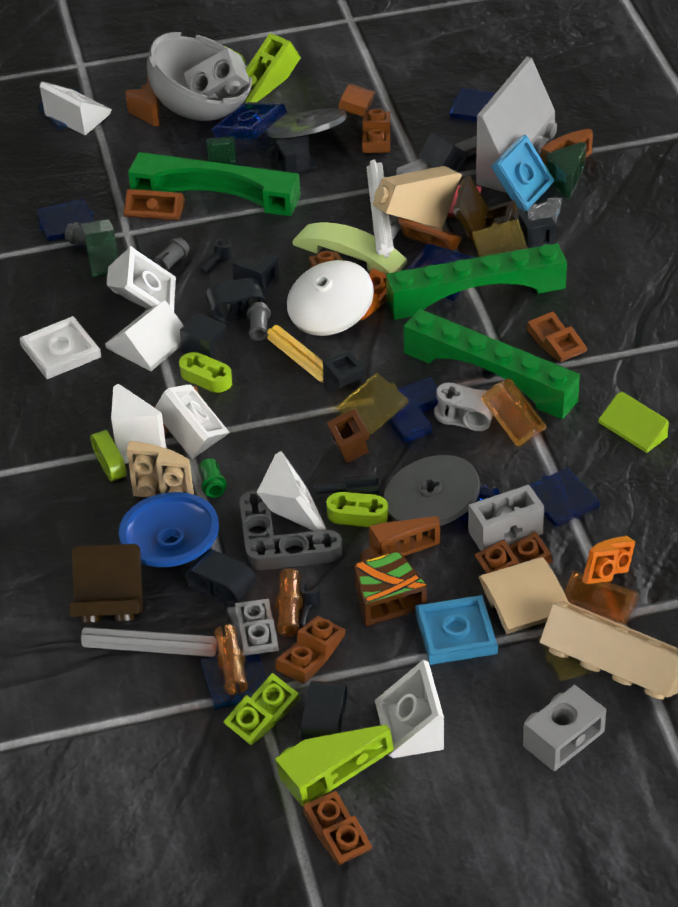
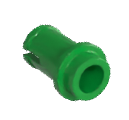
(213, 483)

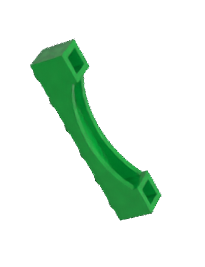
(271, 189)
(420, 287)
(545, 383)

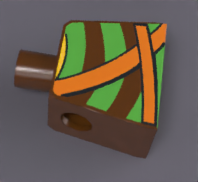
(387, 586)

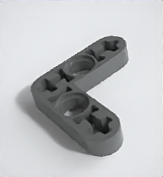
(268, 542)

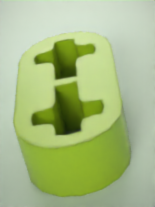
(205, 372)
(108, 455)
(357, 509)

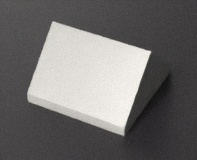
(72, 108)
(149, 337)
(190, 419)
(134, 421)
(413, 713)

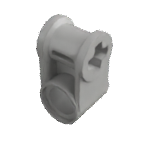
(465, 407)

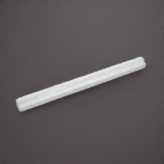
(381, 220)

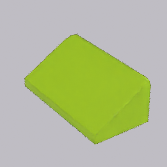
(635, 422)

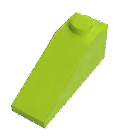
(270, 66)
(330, 760)

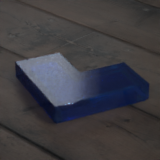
(410, 420)

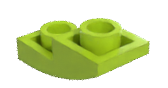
(263, 710)

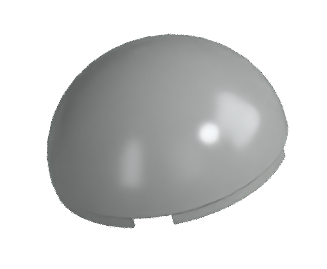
(166, 64)

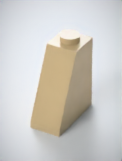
(419, 195)

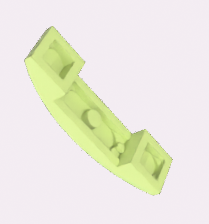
(348, 242)

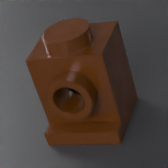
(349, 435)

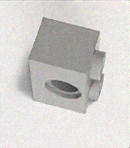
(564, 727)

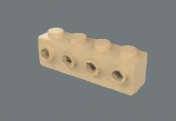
(613, 648)

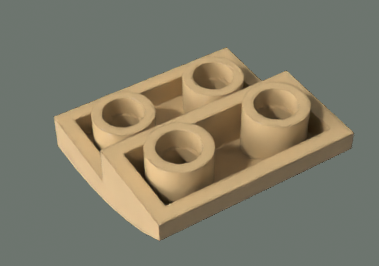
(157, 470)
(523, 593)

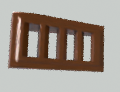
(396, 535)

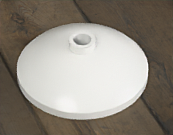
(330, 297)

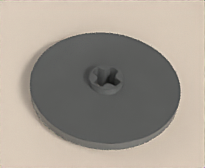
(306, 123)
(452, 484)

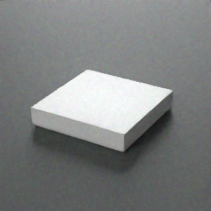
(60, 347)

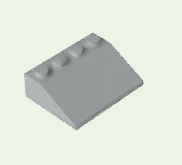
(514, 111)

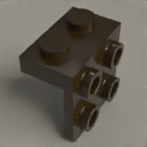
(474, 213)
(106, 582)

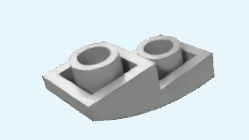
(256, 627)

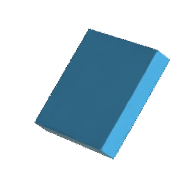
(522, 173)
(456, 629)

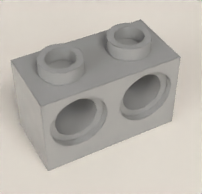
(218, 75)

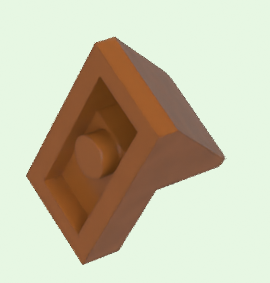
(144, 104)

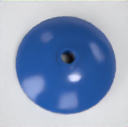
(170, 528)

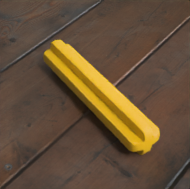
(296, 351)

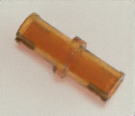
(288, 602)
(231, 659)

